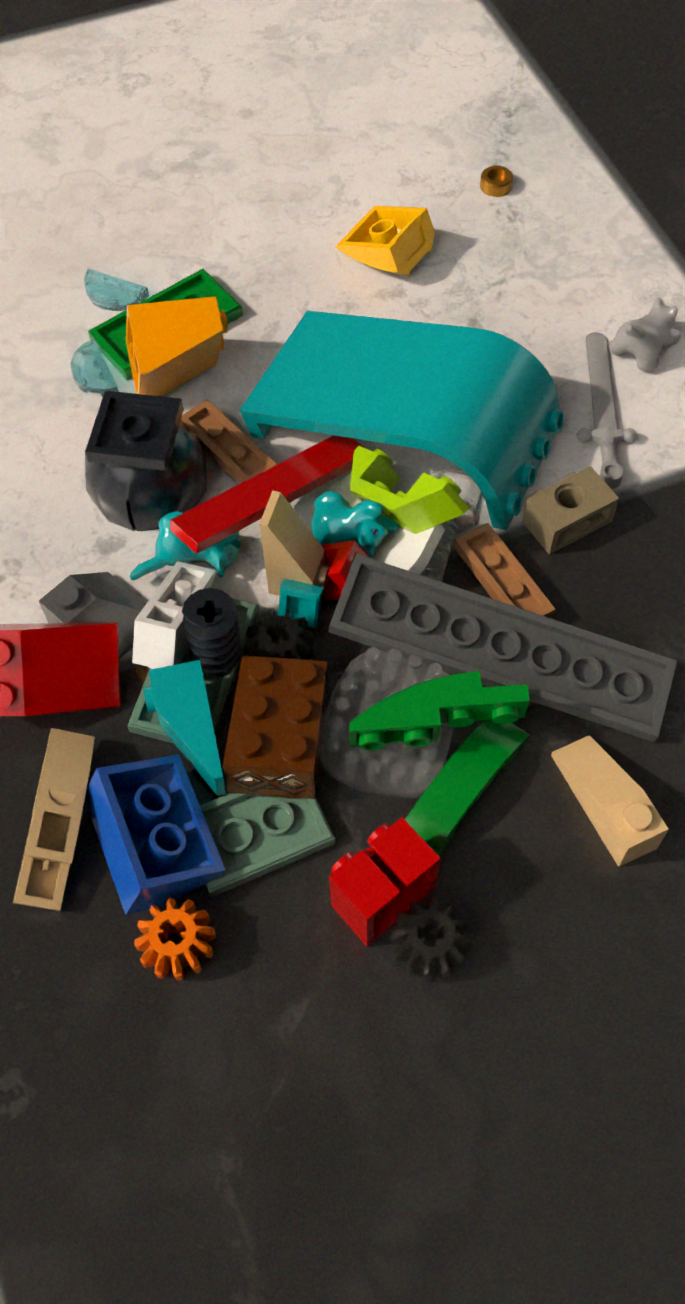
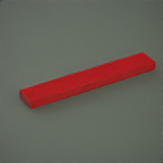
(247, 501)

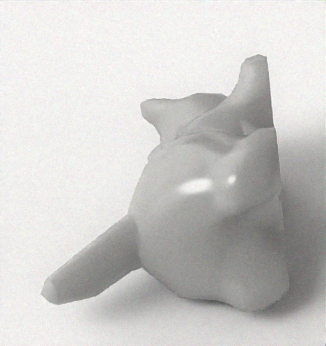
(647, 335)

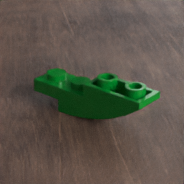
(418, 711)

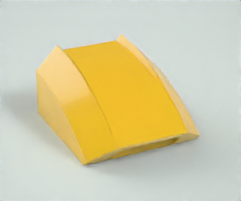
(390, 238)

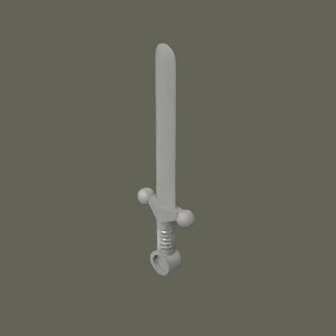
(605, 424)

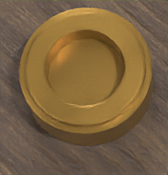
(496, 181)

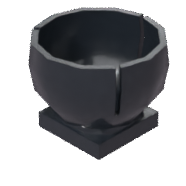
(143, 457)

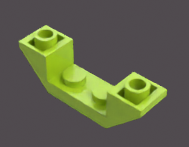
(421, 508)

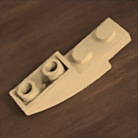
(55, 820)

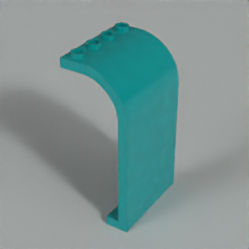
(419, 388)

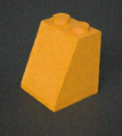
(173, 342)

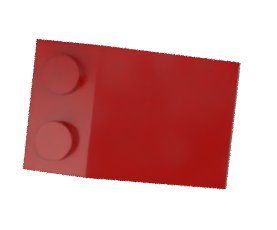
(58, 667)

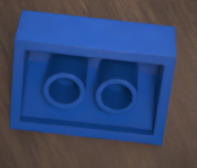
(151, 831)

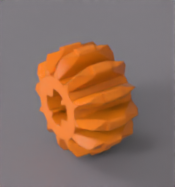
(164, 953)

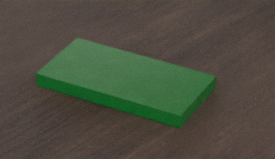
(112, 333)

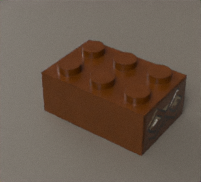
(276, 727)

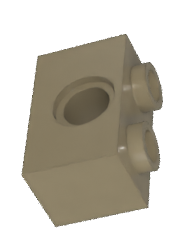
(569, 509)

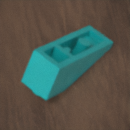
(185, 716)

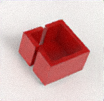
(383, 879)

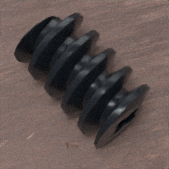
(212, 630)

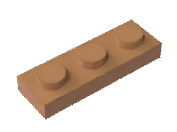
(226, 442)
(501, 571)

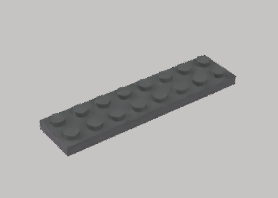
(508, 646)

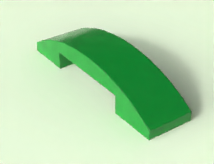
(464, 781)

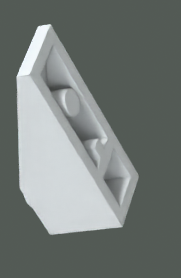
(160, 626)

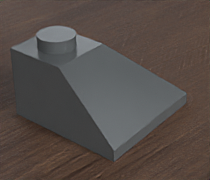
(94, 600)

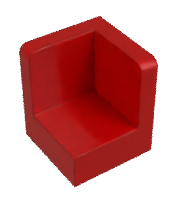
(339, 559)

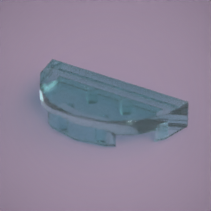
(112, 292)
(91, 370)

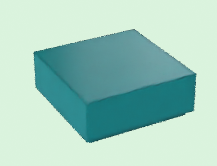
(302, 599)

